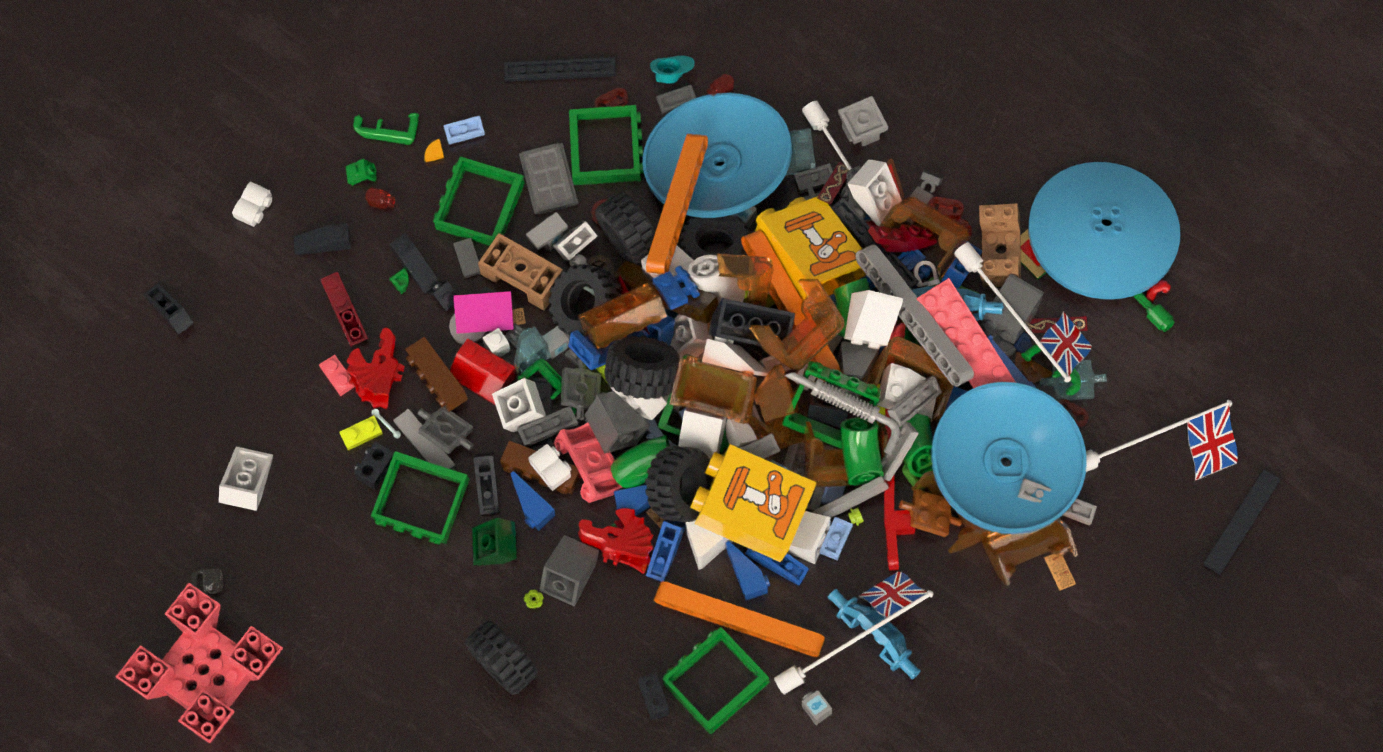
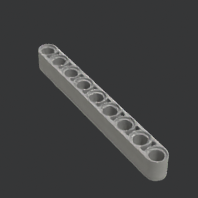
(915, 316)

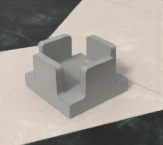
(863, 121)

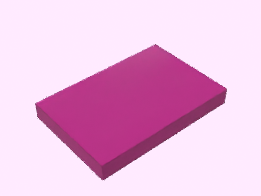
(483, 312)

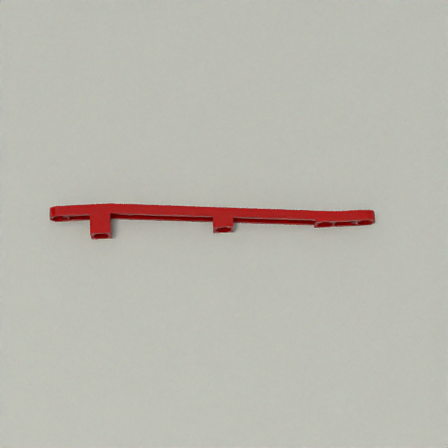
(895, 521)

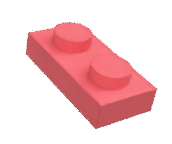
(336, 375)

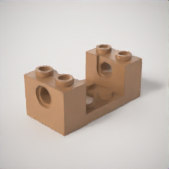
(1000, 228)
(535, 280)

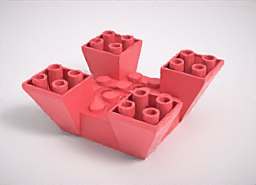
(238, 665)

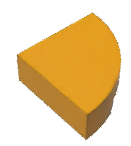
(434, 151)

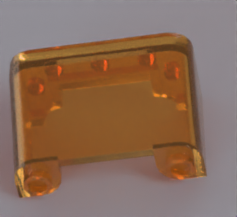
(714, 390)

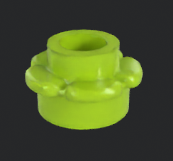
(855, 516)
(536, 603)

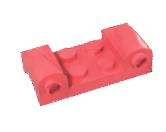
(590, 461)

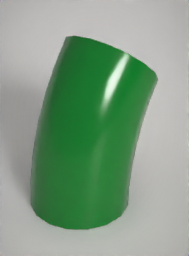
(843, 298)
(861, 451)
(919, 456)
(632, 466)

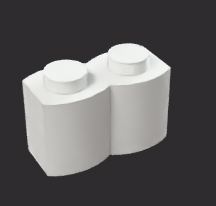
(252, 204)
(550, 467)

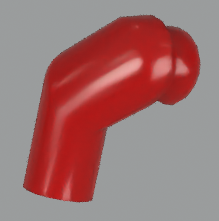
(1162, 286)

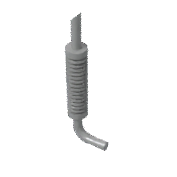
(850, 404)

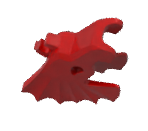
(376, 378)
(631, 540)

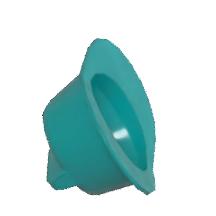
(671, 69)

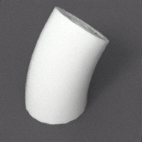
(706, 277)

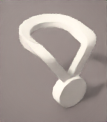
(929, 283)

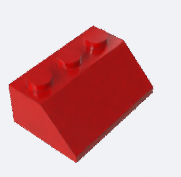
(481, 370)

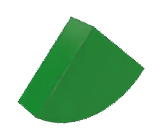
(400, 280)

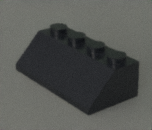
(734, 318)

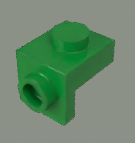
(361, 171)

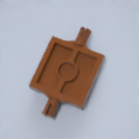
(930, 513)

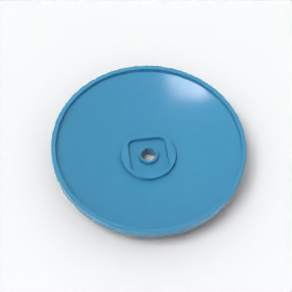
(740, 133)
(1100, 258)
(1016, 425)

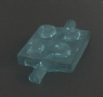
(1087, 382)

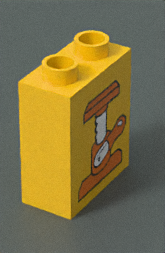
(812, 244)
(752, 502)

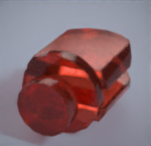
(723, 84)
(379, 198)

